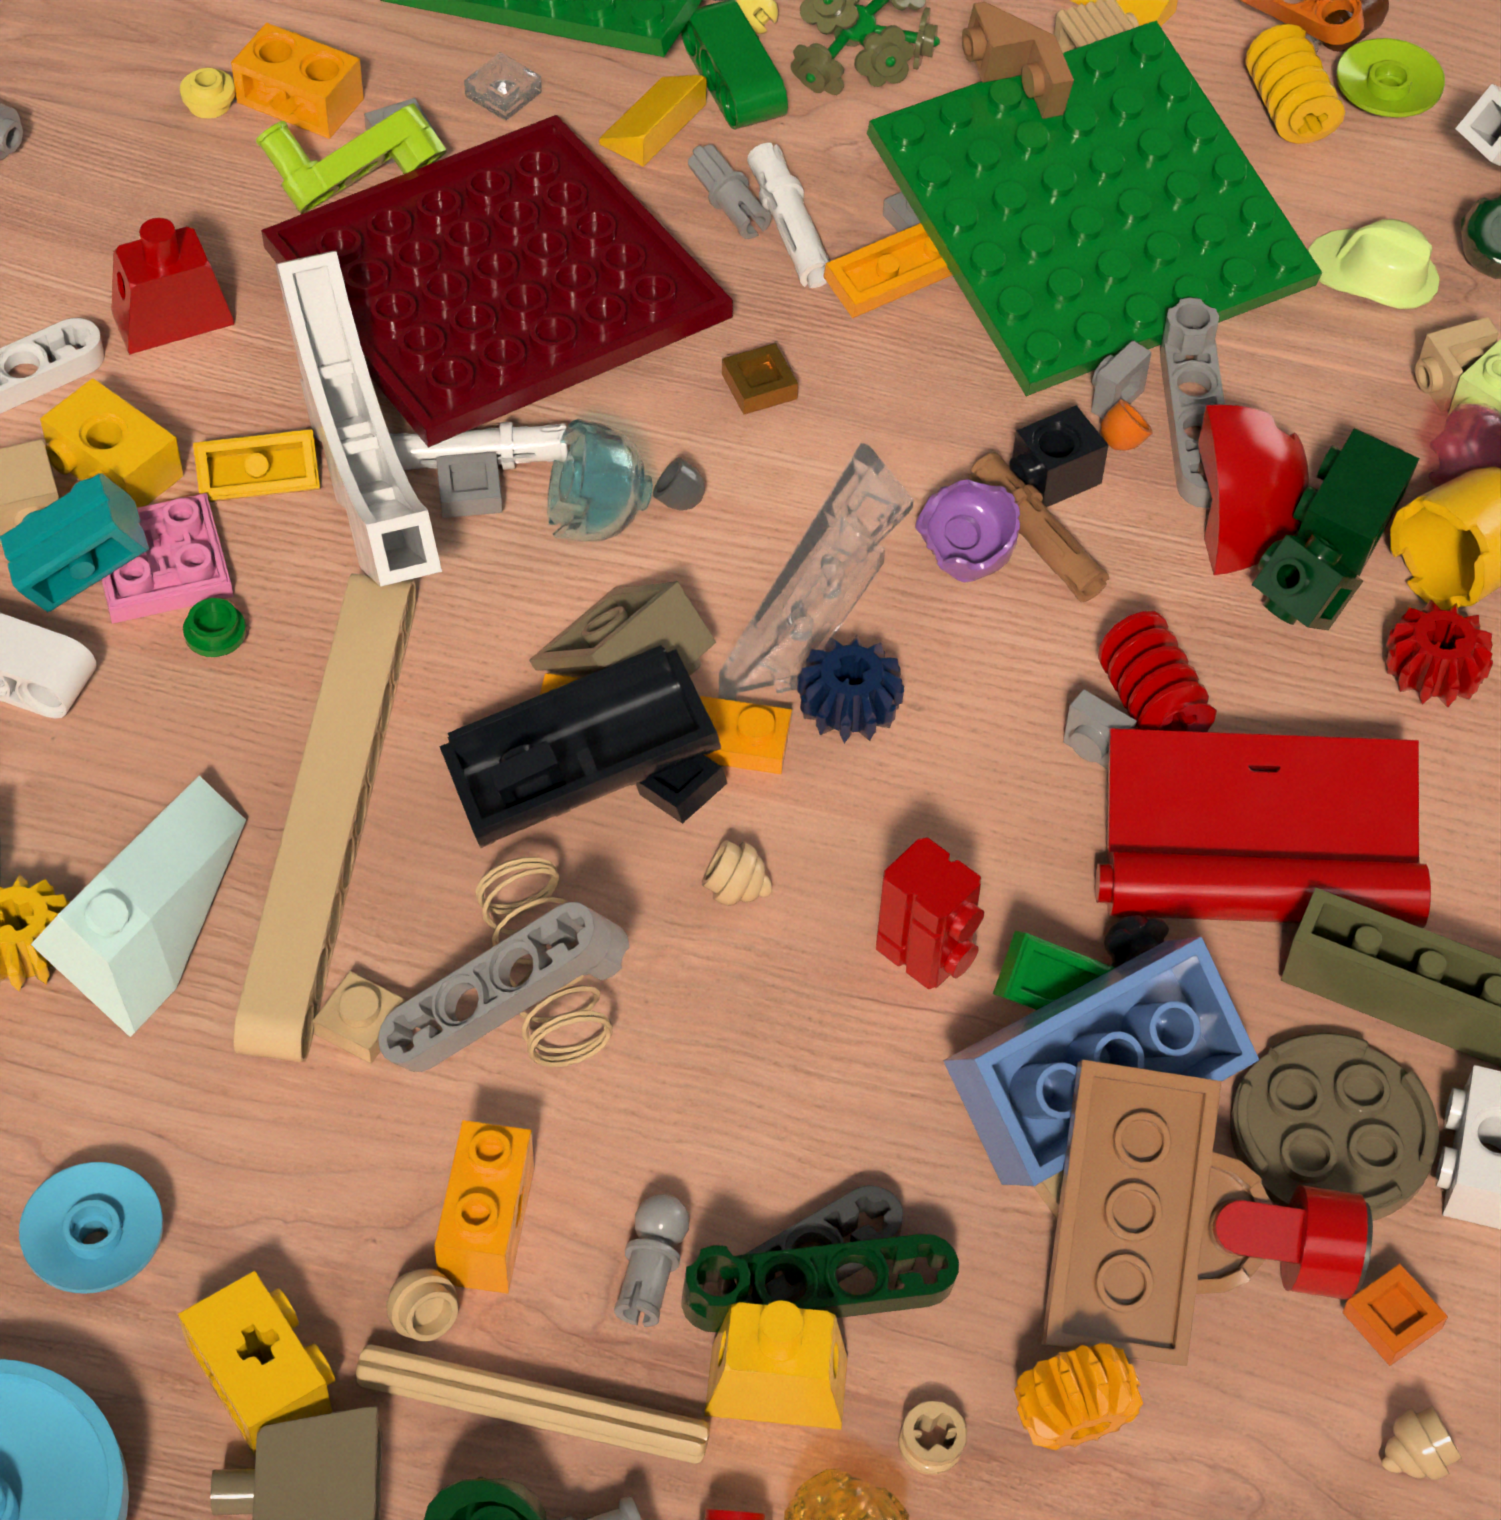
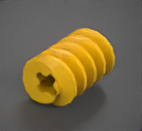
(1294, 84)

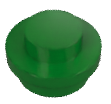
(214, 628)

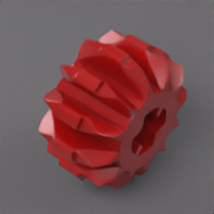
(1439, 653)

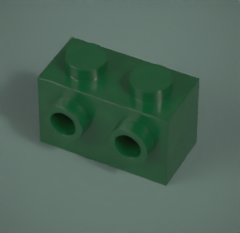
(1356, 497)

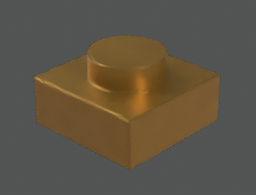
(759, 378)

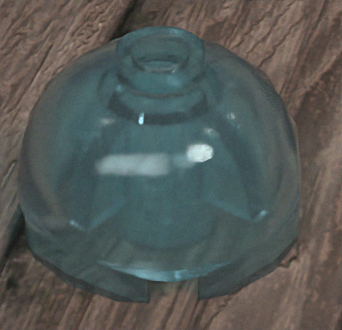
(597, 485)

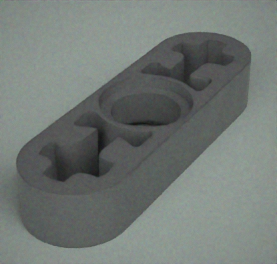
(821, 1229)

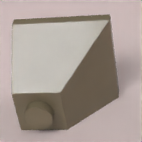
(625, 626)

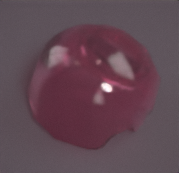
(1468, 442)

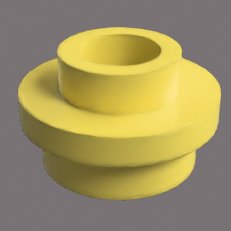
(207, 92)

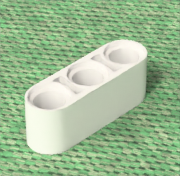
(41, 668)

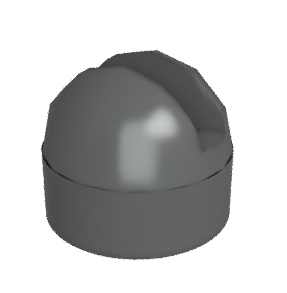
(680, 486)

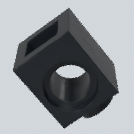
(1060, 455)

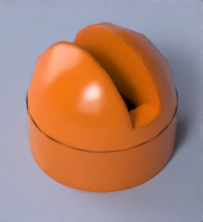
(1124, 427)

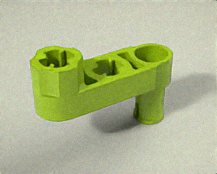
(310, 183)

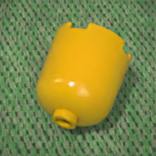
(1453, 539)

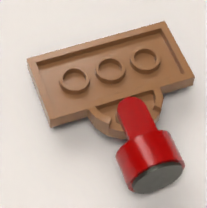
(1165, 1218)

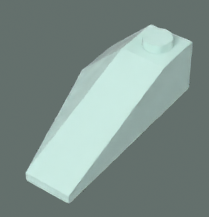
(143, 912)

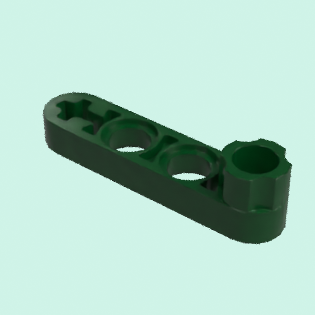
(817, 1270)

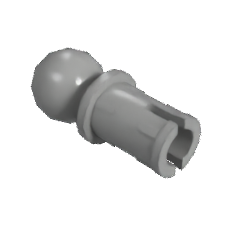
(660, 1225)

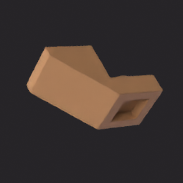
(1012, 47)

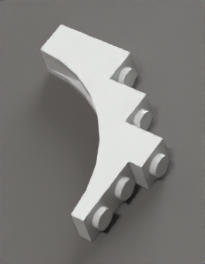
(368, 480)

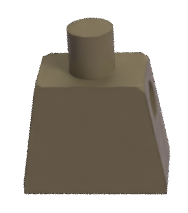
(308, 1471)

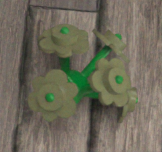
(856, 25)

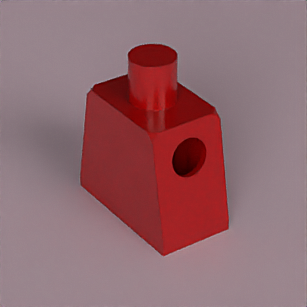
(165, 288)

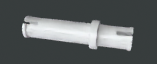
(783, 199)
(510, 443)

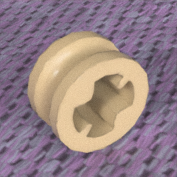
(926, 1417)

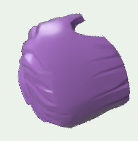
(970, 528)

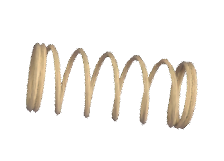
(583, 1050)

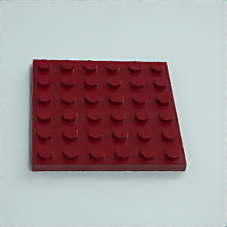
(503, 277)

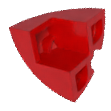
(1253, 483)

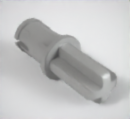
(728, 190)

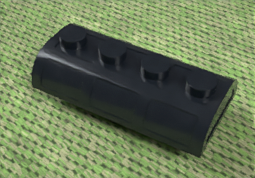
(602, 730)

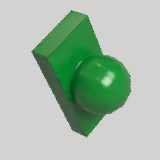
(1042, 972)

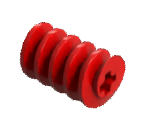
(1154, 675)

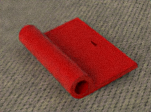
(1223, 835)

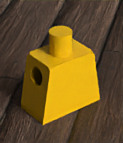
(778, 1366)

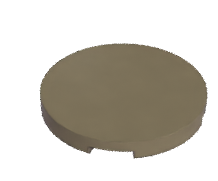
(1335, 1119)

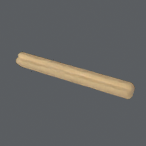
(533, 1403)

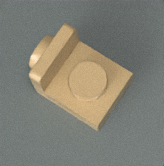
(1449, 354)

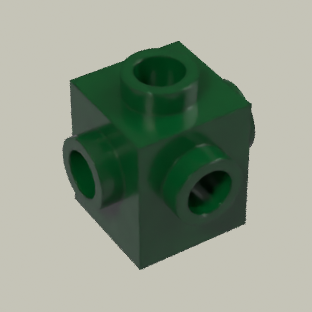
(1305, 581)

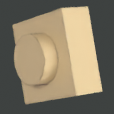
(355, 1016)

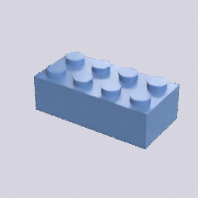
(1147, 1014)

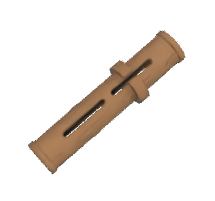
(1044, 531)

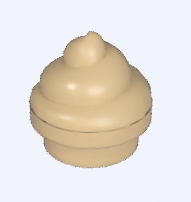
(736, 874)
(422, 1304)
(1420, 1446)

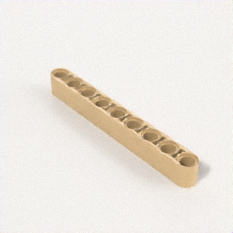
(325, 822)

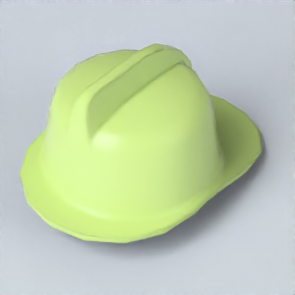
(1379, 262)

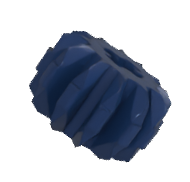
(850, 688)

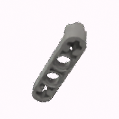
(1190, 331)
(581, 945)

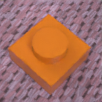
(1395, 1314)

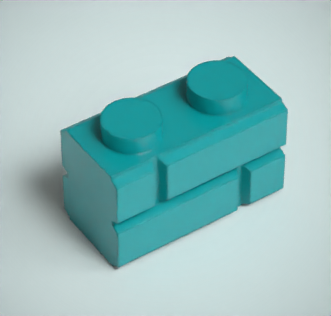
(73, 542)

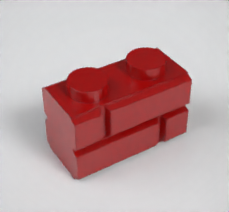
(929, 914)

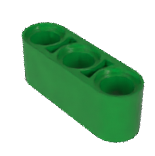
(734, 65)

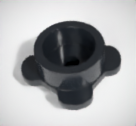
(1133, 937)

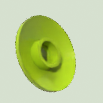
(1390, 77)

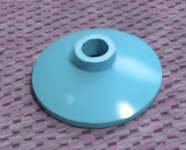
(88, 1201)

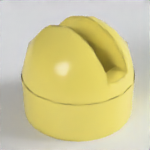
(759, 12)

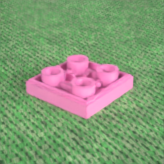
(178, 568)

